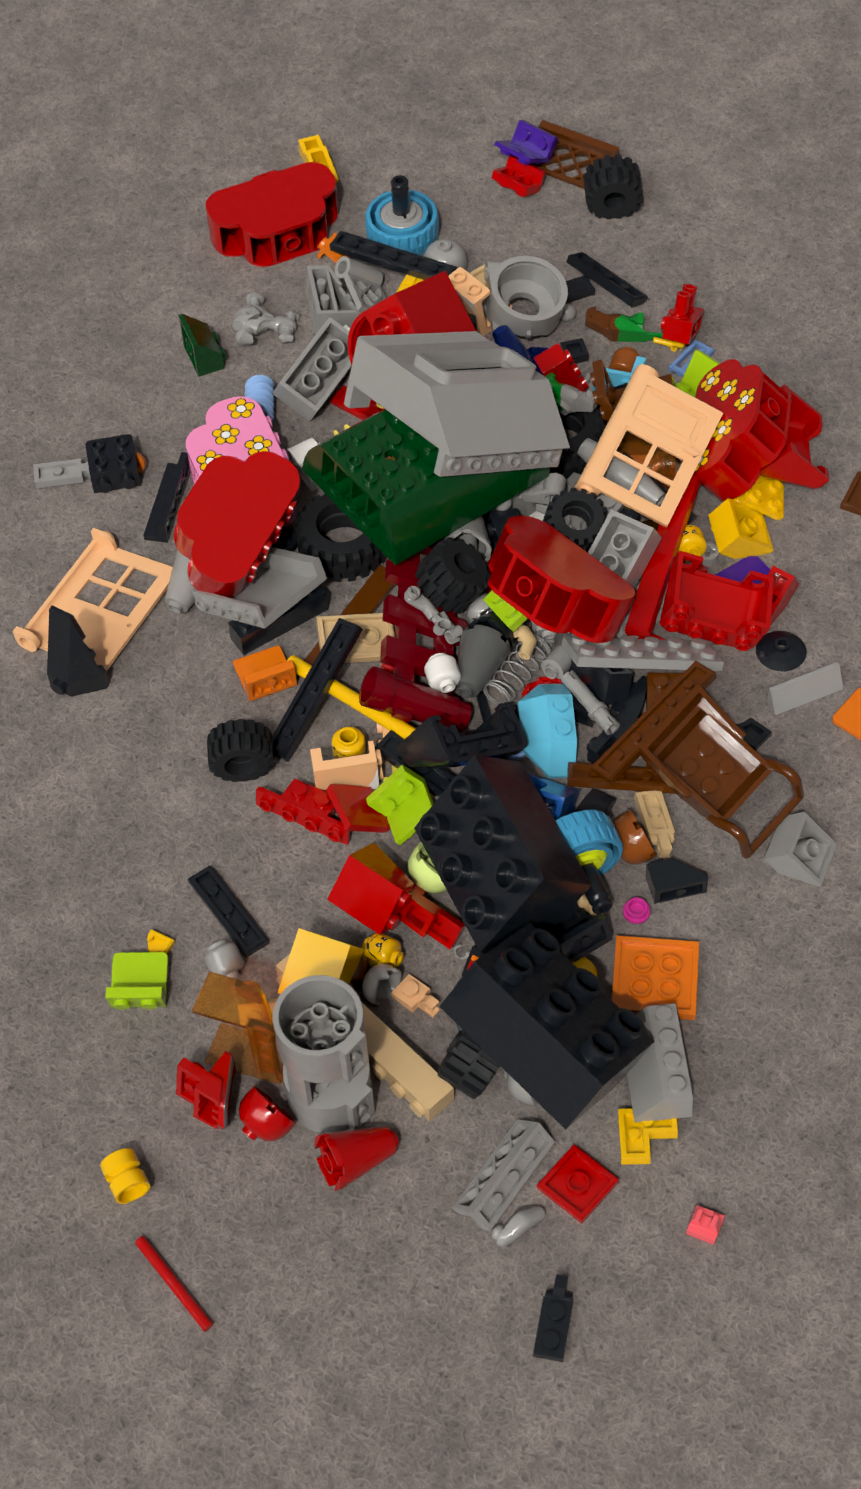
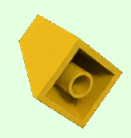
(320, 955)

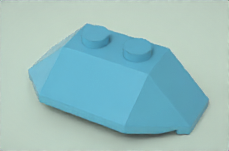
(550, 728)

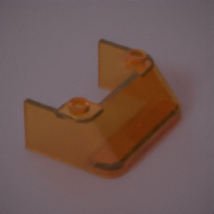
(244, 1006)

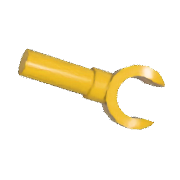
(672, 344)

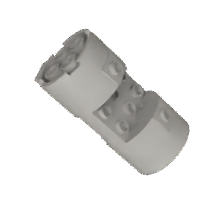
(324, 1054)

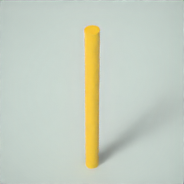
(351, 699)

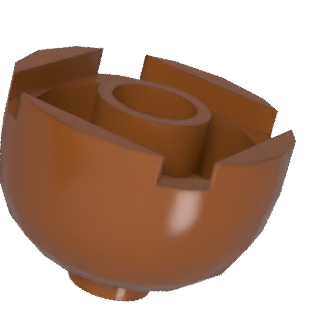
(635, 843)

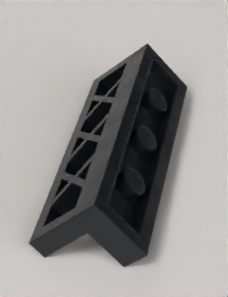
(168, 500)

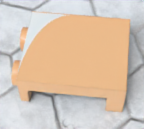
(471, 295)
(353, 770)

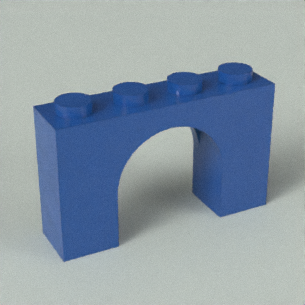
(557, 797)

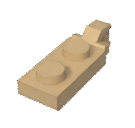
(656, 821)

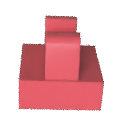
(705, 1224)

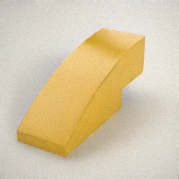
(314, 151)

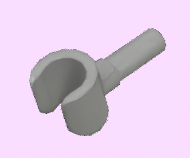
(453, 633)

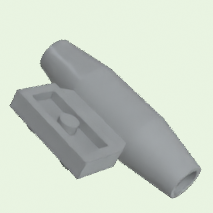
(624, 476)

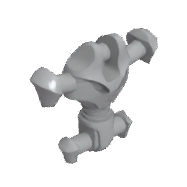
(255, 320)

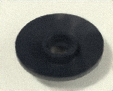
(781, 658)

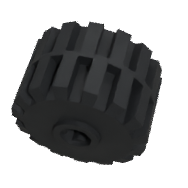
(613, 187)
(453, 575)
(467, 1066)

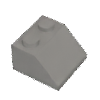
(801, 849)

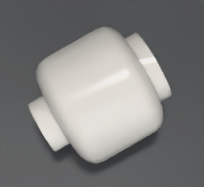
(442, 672)

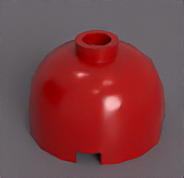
(263, 1117)

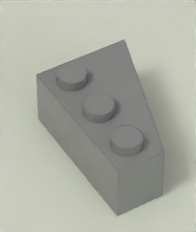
(327, 298)

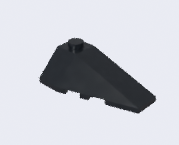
(69, 660)

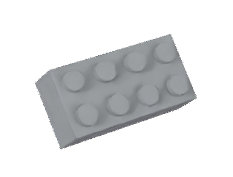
(316, 371)
(625, 546)

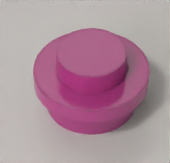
(636, 910)

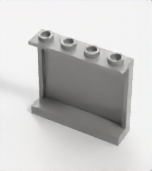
(276, 588)

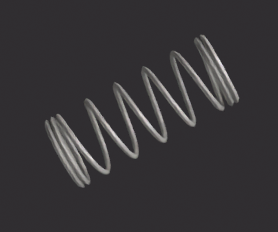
(500, 688)

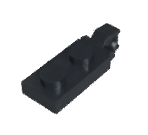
(554, 1322)

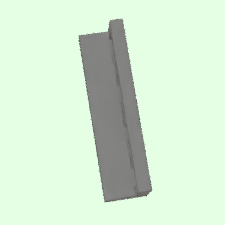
(507, 1173)

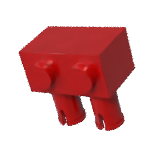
(684, 319)

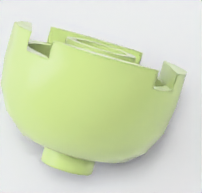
(423, 871)

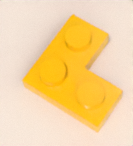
(635, 1136)

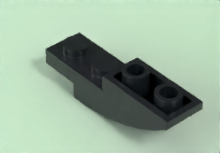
(626, 714)

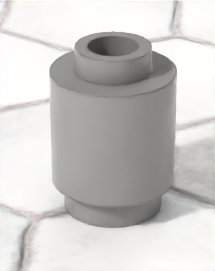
(556, 663)

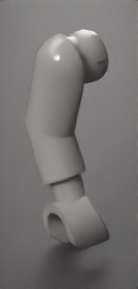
(415, 599)

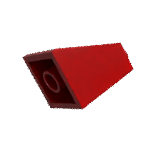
(372, 889)

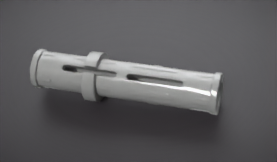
(596, 709)

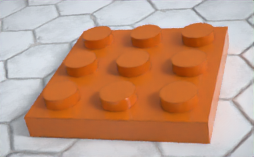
(656, 974)

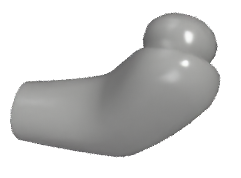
(517, 1225)

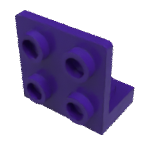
(529, 144)

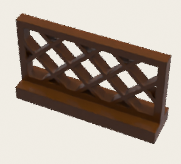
(578, 145)

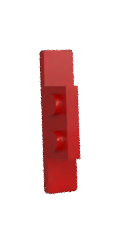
(306, 807)

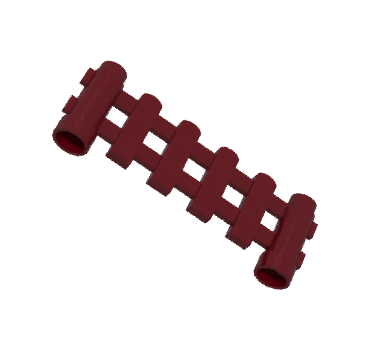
(397, 690)

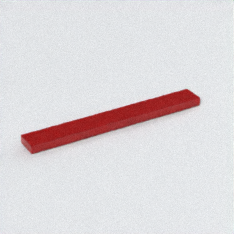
(657, 572)

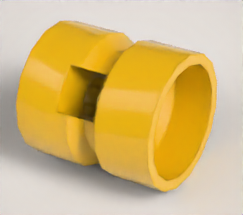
(124, 1175)

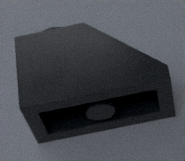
(673, 880)

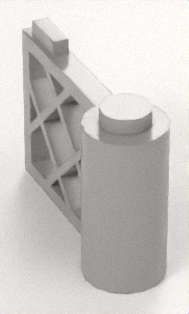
(361, 281)

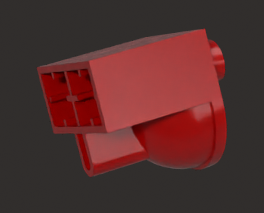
(419, 309)

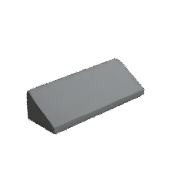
(805, 688)

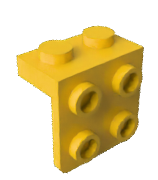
(765, 497)

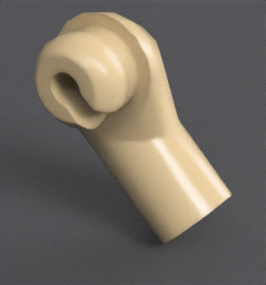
(528, 641)

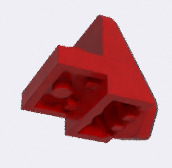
(207, 1090)

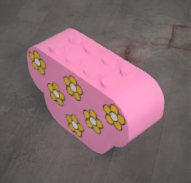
(232, 429)

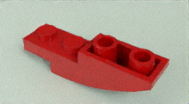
(431, 920)

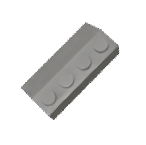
(660, 1078)

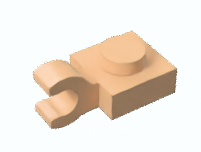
(415, 994)

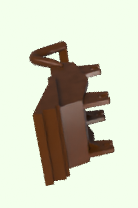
(711, 765)

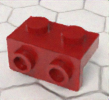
(519, 177)

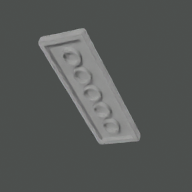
(642, 653)

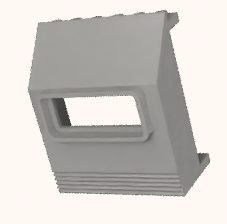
(475, 417)

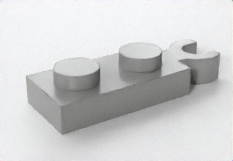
(60, 473)

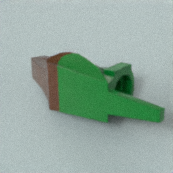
(619, 326)

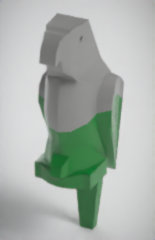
(570, 398)

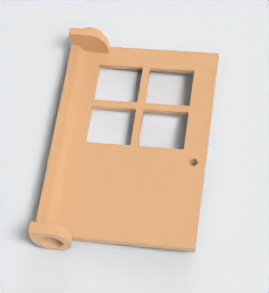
(665, 420)
(104, 629)

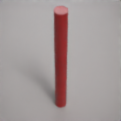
(173, 1283)

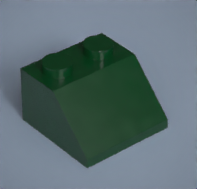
(201, 345)

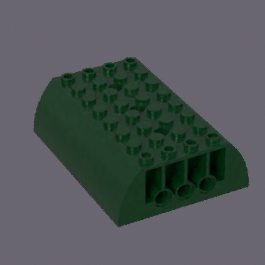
(403, 500)

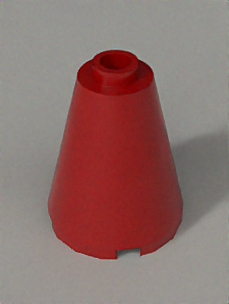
(353, 1153)

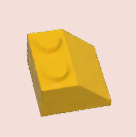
(739, 530)

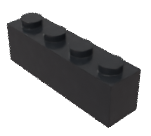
(251, 637)

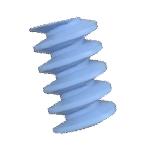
(261, 389)

